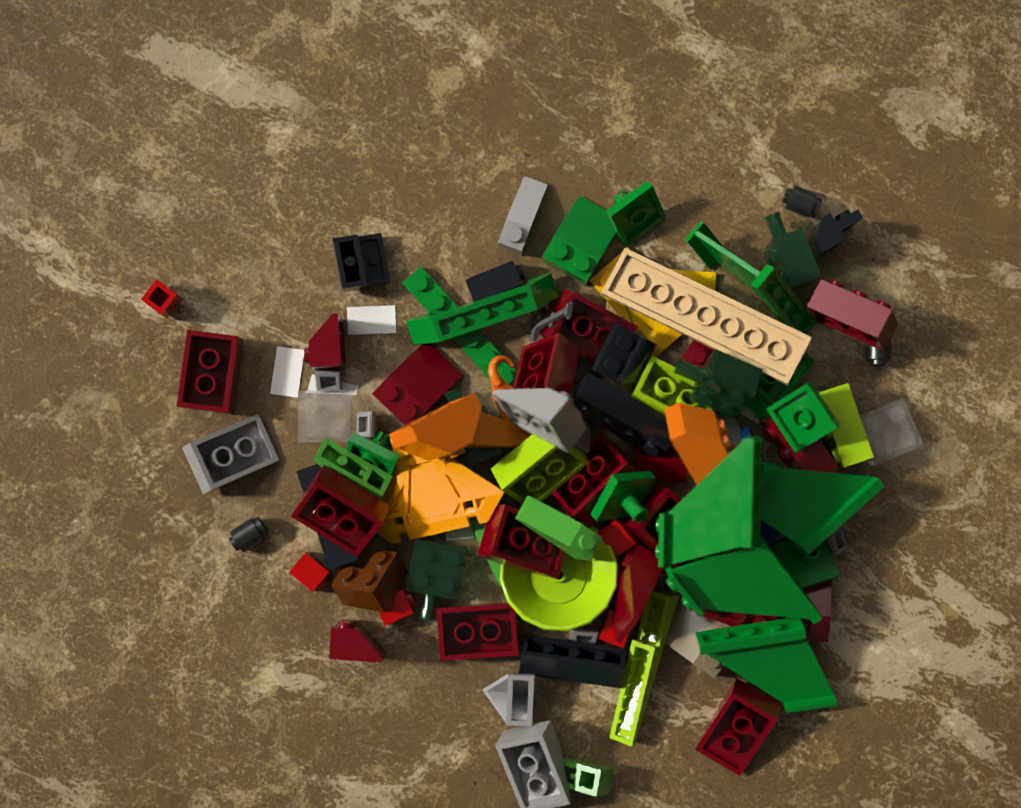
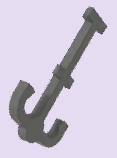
(538, 324)

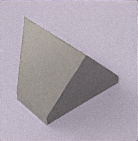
(513, 698)

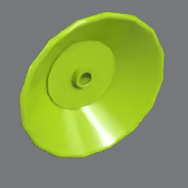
(564, 602)

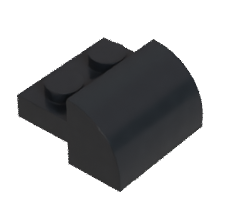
(828, 232)
(361, 261)
(624, 356)

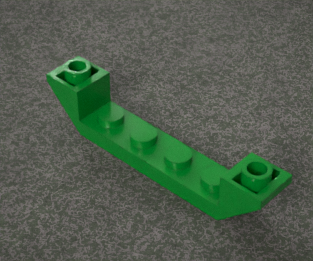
(483, 312)

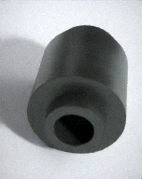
(801, 201)
(876, 356)
(248, 534)

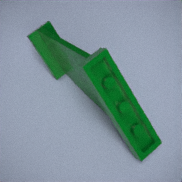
(766, 284)
(811, 503)
(718, 511)
(742, 583)
(774, 659)

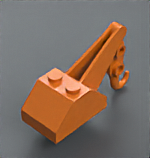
(461, 426)
(698, 438)

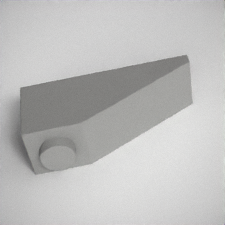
(522, 215)

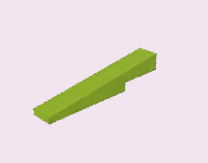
(643, 665)

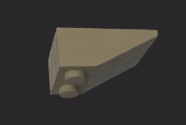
(683, 637)

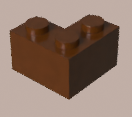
(372, 586)

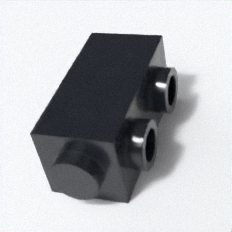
(495, 281)

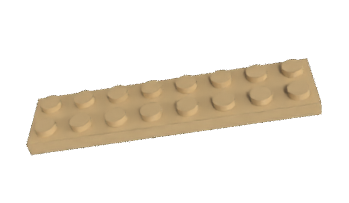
(706, 315)

